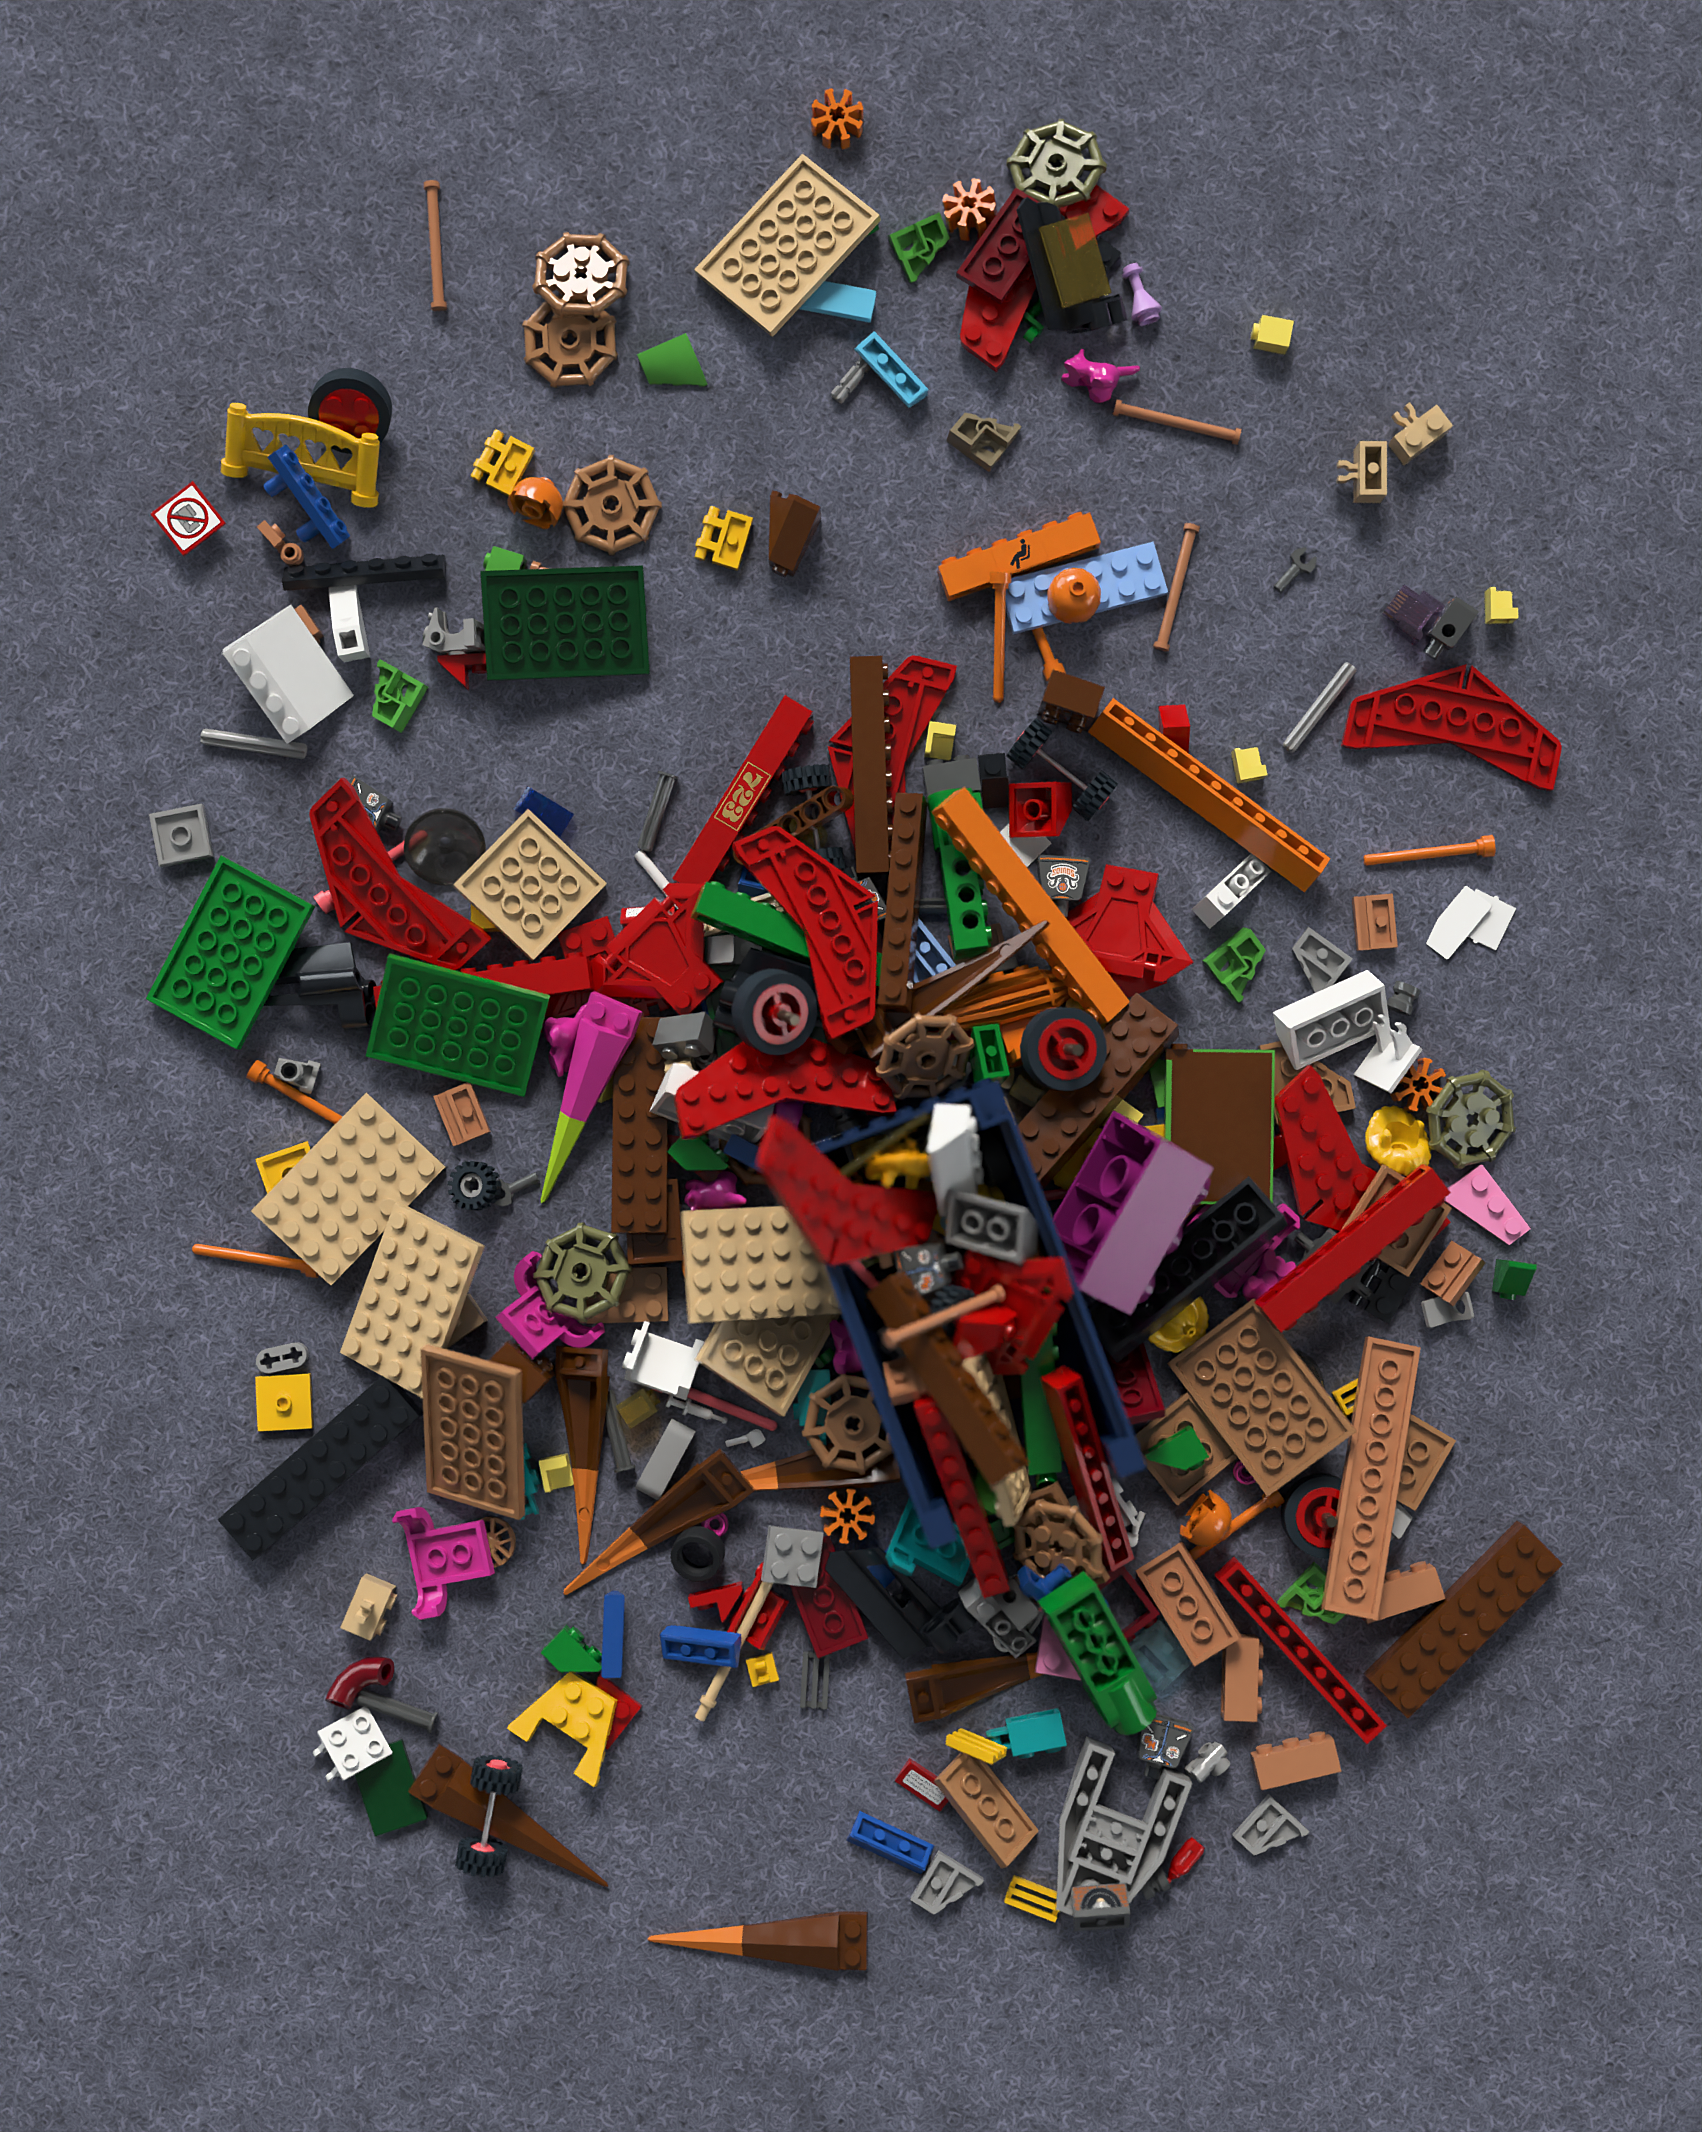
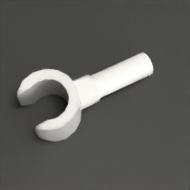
(755, 1438)
(1133, 1535)

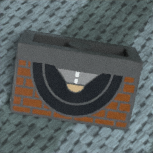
(1100, 1907)

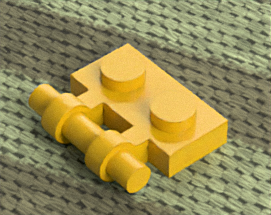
(510, 465)
(732, 538)

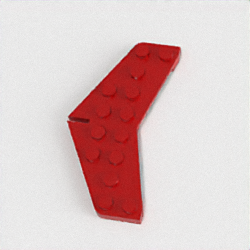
(991, 327)
(913, 698)
(1472, 718)
(368, 883)
(822, 904)
(752, 1080)
(1320, 1153)
(830, 1211)

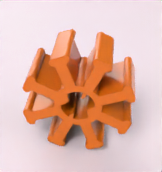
(827, 114)
(969, 209)
(1422, 1094)
(855, 1508)

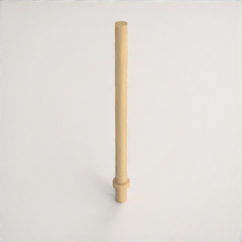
(708, 1700)

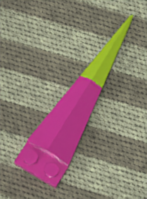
(598, 1049)

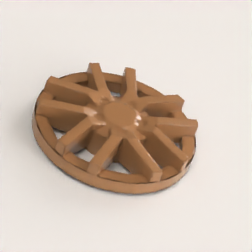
(495, 1540)

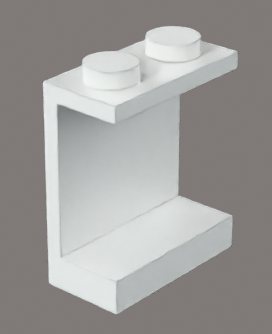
(661, 1363)

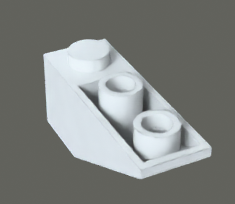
(348, 623)
(1231, 890)

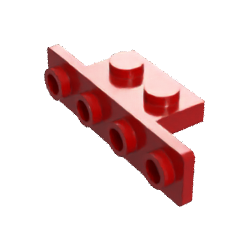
(767, 1617)

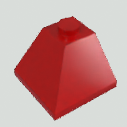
(1039, 808)
(984, 1330)

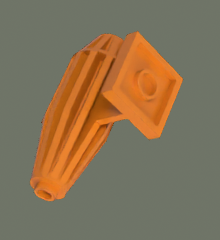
(1011, 1002)

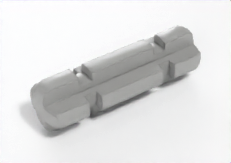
(850, 380)

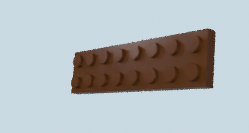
(639, 1138)

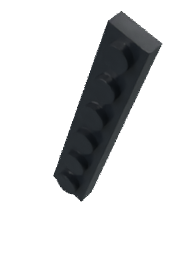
(364, 572)

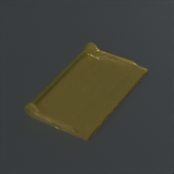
(1075, 260)

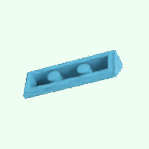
(842, 301)
(892, 370)

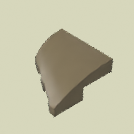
(973, 433)

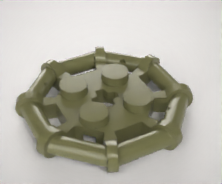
(1071, 168)
(1485, 1119)
(591, 1284)

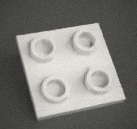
(1389, 1056)
(352, 1744)

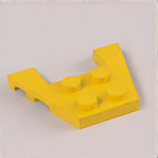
(578, 1711)

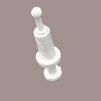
(694, 1409)

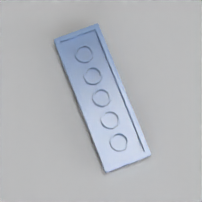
(1123, 576)

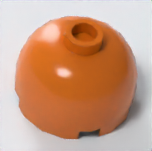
(531, 499)
(1074, 595)
(1208, 1520)

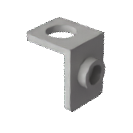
(1439, 1311)

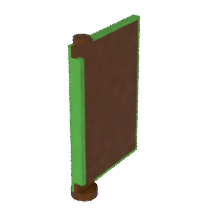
(1222, 1113)

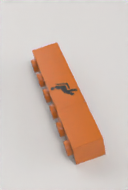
(1021, 555)

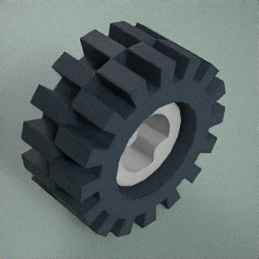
(478, 1198)

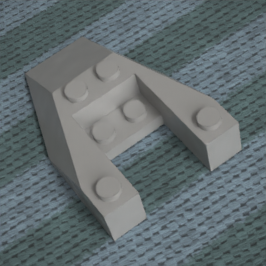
(1104, 1844)

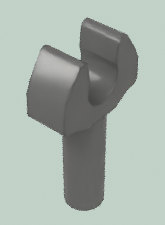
(1296, 568)
(516, 1186)

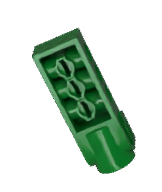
(965, 941)
(1100, 1655)

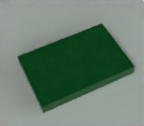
(386, 1793)

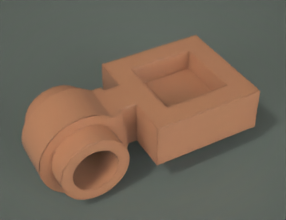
(275, 537)

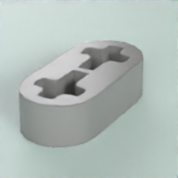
(281, 1351)

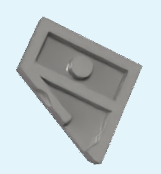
(1320, 959)
(1268, 1827)
(944, 1883)

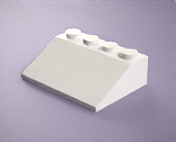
(288, 673)

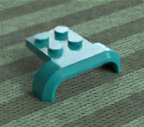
(911, 1546)

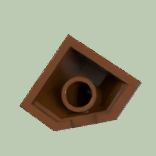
(790, 531)

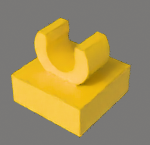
(762, 1669)

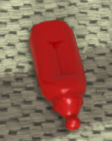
(1185, 1859)

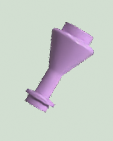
(1145, 308)

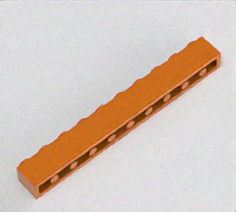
(1209, 795)
(1029, 905)

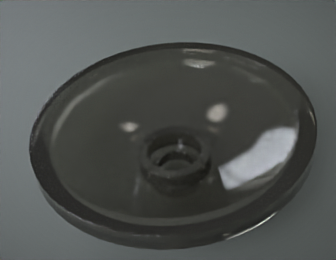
(439, 861)

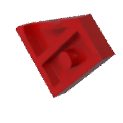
(625, 1708)

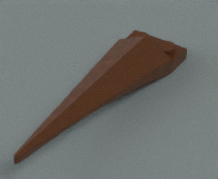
(942, 990)
(447, 1788)

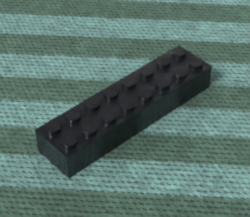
(1206, 1254)
(320, 1466)

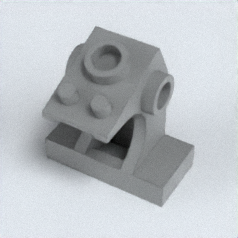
(467, 641)

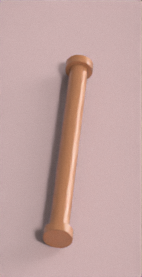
(431, 187)
(1178, 422)
(1176, 587)
(892, 1338)

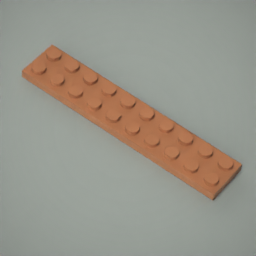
(1371, 1478)

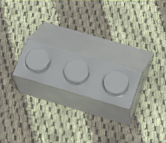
(990, 1226)

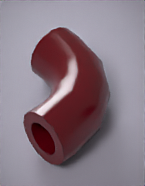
(356, 1677)

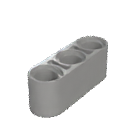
(665, 1459)

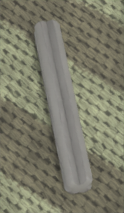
(1319, 707)
(253, 743)

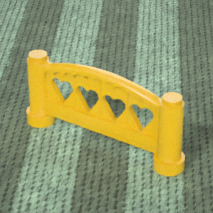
(244, 451)

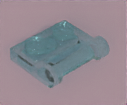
(1166, 1649)

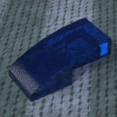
(546, 810)

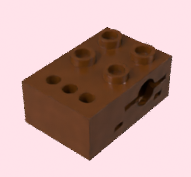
(1070, 701)
(660, 1248)
(534, 1372)

